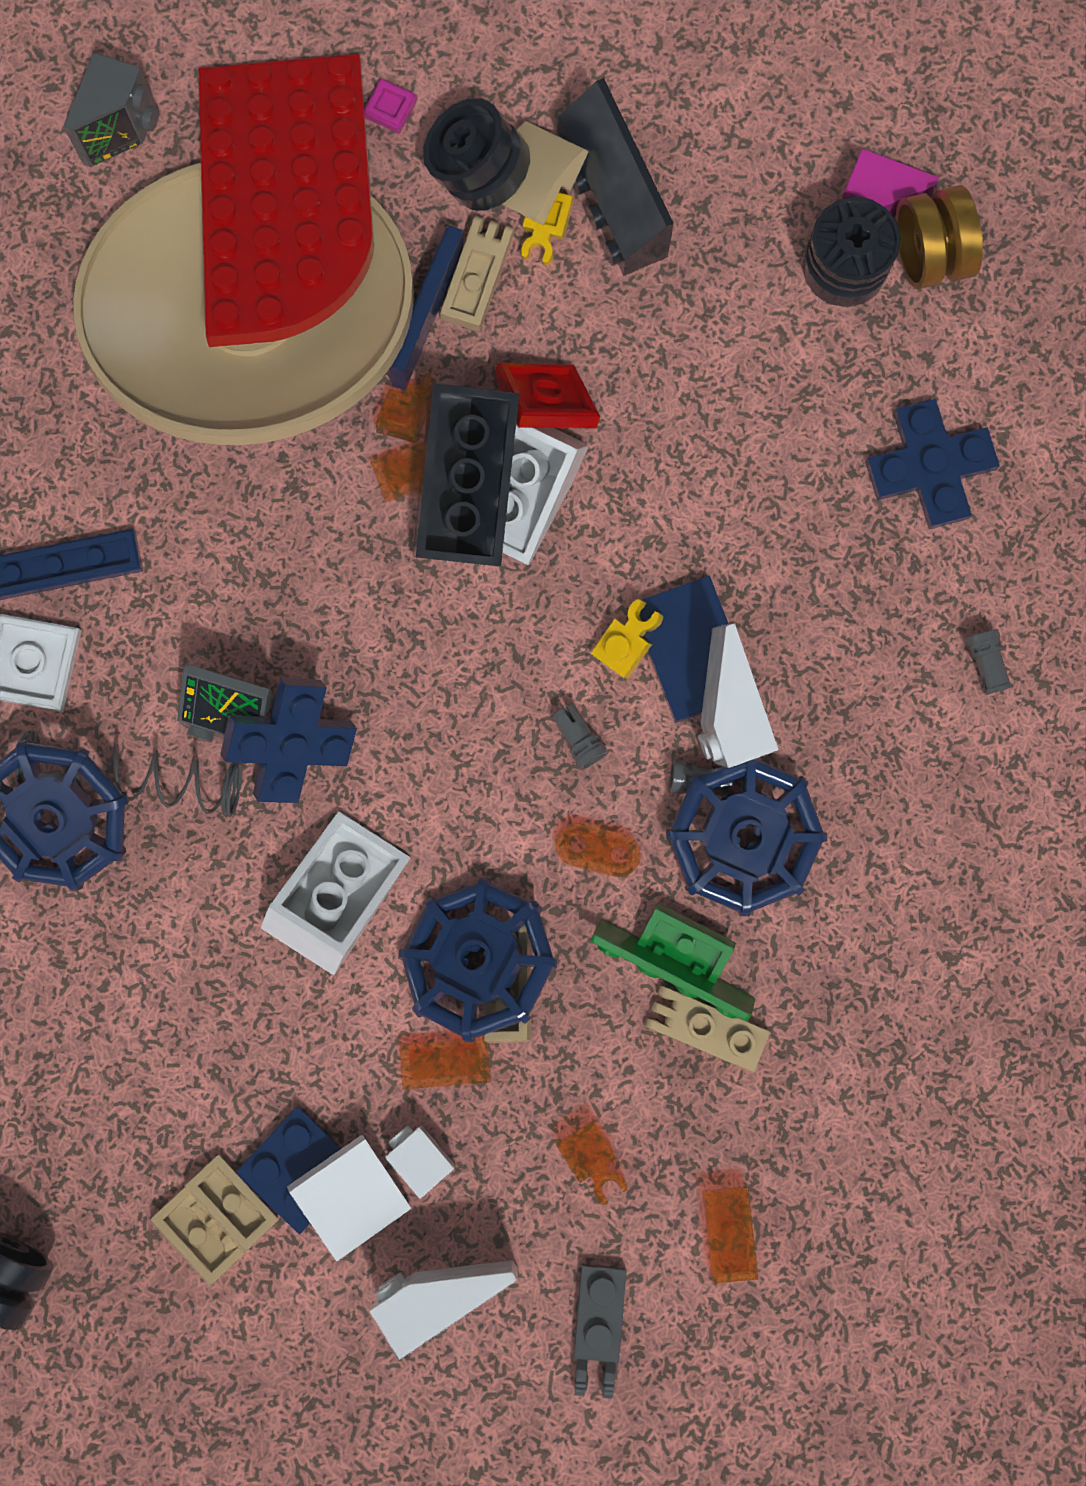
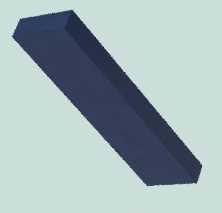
(427, 306)
(69, 564)

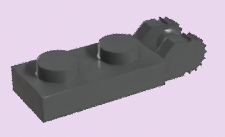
(599, 1324)

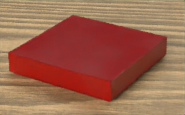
(548, 395)

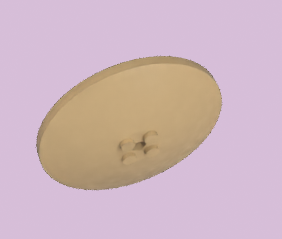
(146, 330)

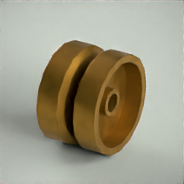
(939, 237)

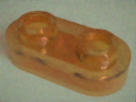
(597, 853)

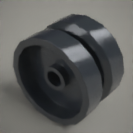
(476, 154)
(21, 1272)

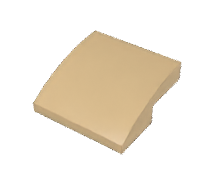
(552, 165)
(214, 1220)

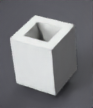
(419, 1159)

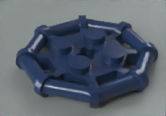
(74, 811)
(757, 858)
(487, 981)

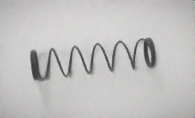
(227, 804)

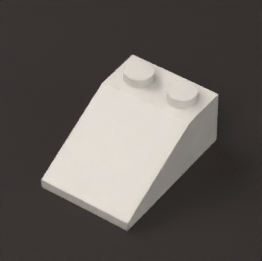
(541, 476)
(732, 708)
(334, 893)
(431, 1300)

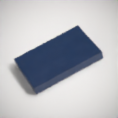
(683, 643)

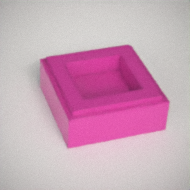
(390, 106)

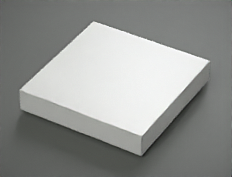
(36, 662)
(349, 1197)

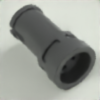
(987, 651)
(584, 745)
(683, 771)

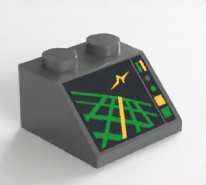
(110, 110)
(212, 697)

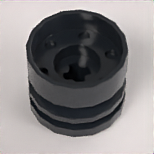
(848, 273)

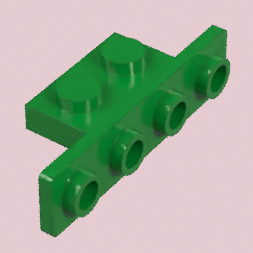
(680, 954)

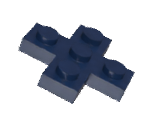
(932, 463)
(288, 740)

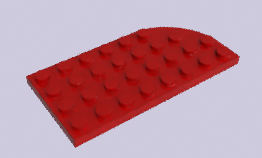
(282, 195)

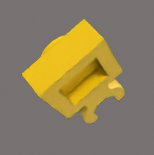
(554, 227)
(624, 644)

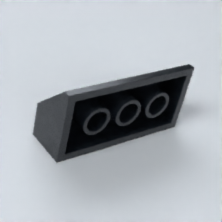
(616, 182)
(465, 474)

